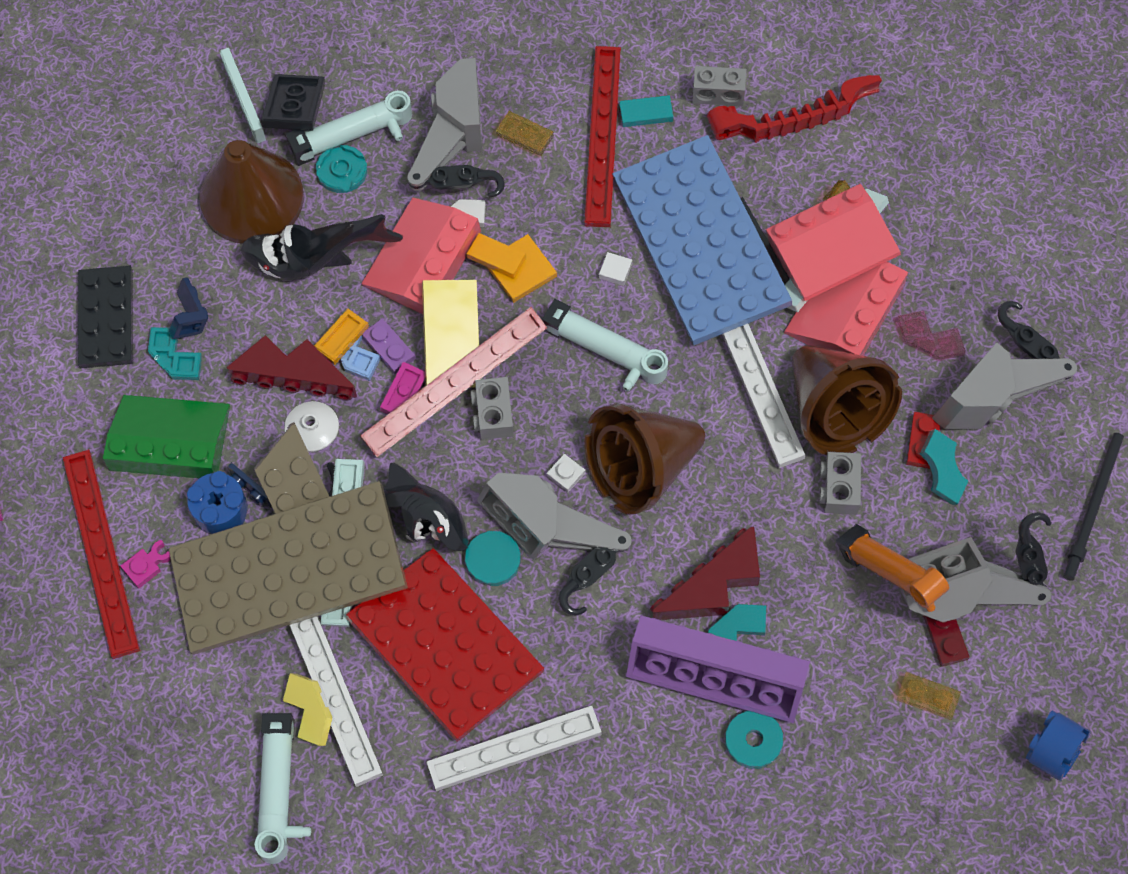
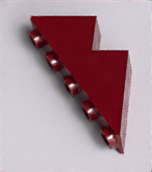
(299, 370)
(706, 590)

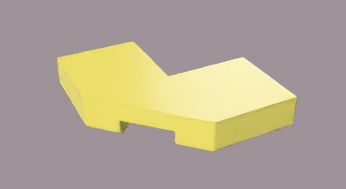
(316, 717)

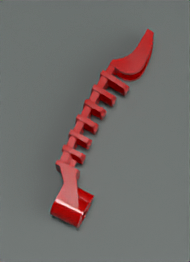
(728, 122)

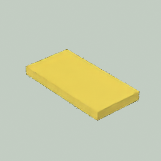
(448, 323)

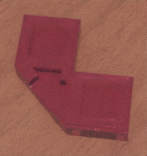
(938, 345)

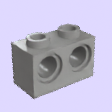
(719, 86)
(495, 408)
(847, 483)

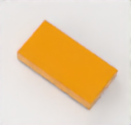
(496, 255)
(341, 336)

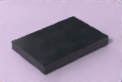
(293, 102)

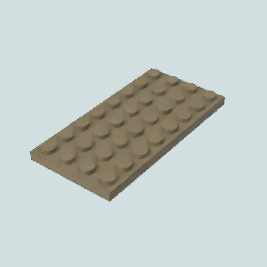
(287, 568)

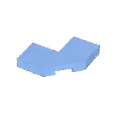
(360, 361)

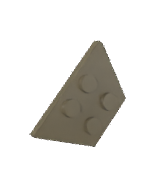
(290, 473)

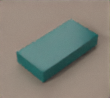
(646, 111)

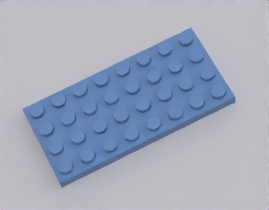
(702, 240)

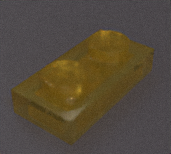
(525, 133)
(928, 695)

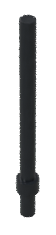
(1077, 551)

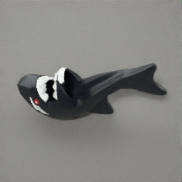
(304, 251)
(422, 509)

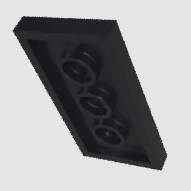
(105, 316)

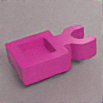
(143, 566)

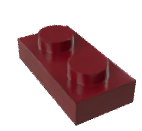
(947, 641)

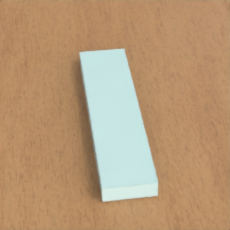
(242, 95)

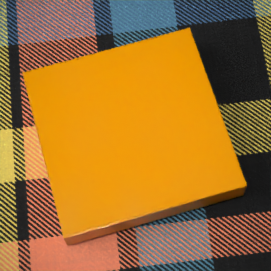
(532, 274)

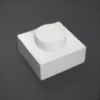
(566, 473)

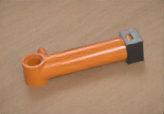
(922, 584)

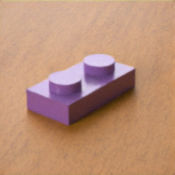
(388, 345)

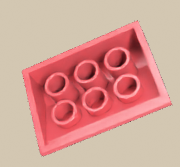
(832, 242)
(431, 249)
(849, 313)

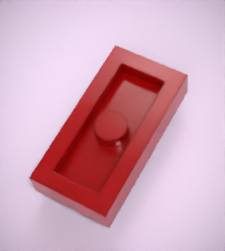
(920, 429)

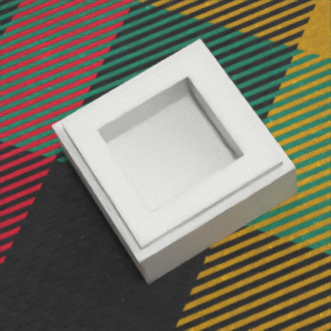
(615, 269)

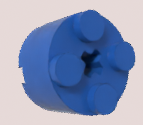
(215, 489)
(1057, 745)

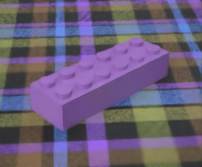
(717, 668)

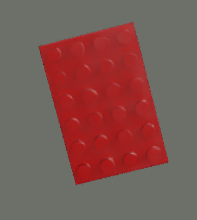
(446, 645)

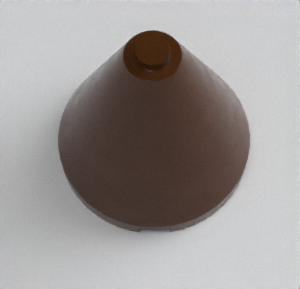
(250, 193)
(843, 397)
(638, 454)

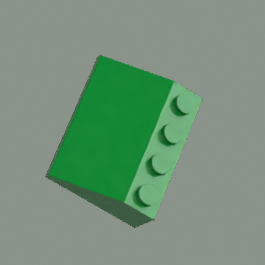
(166, 437)

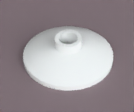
(322, 431)

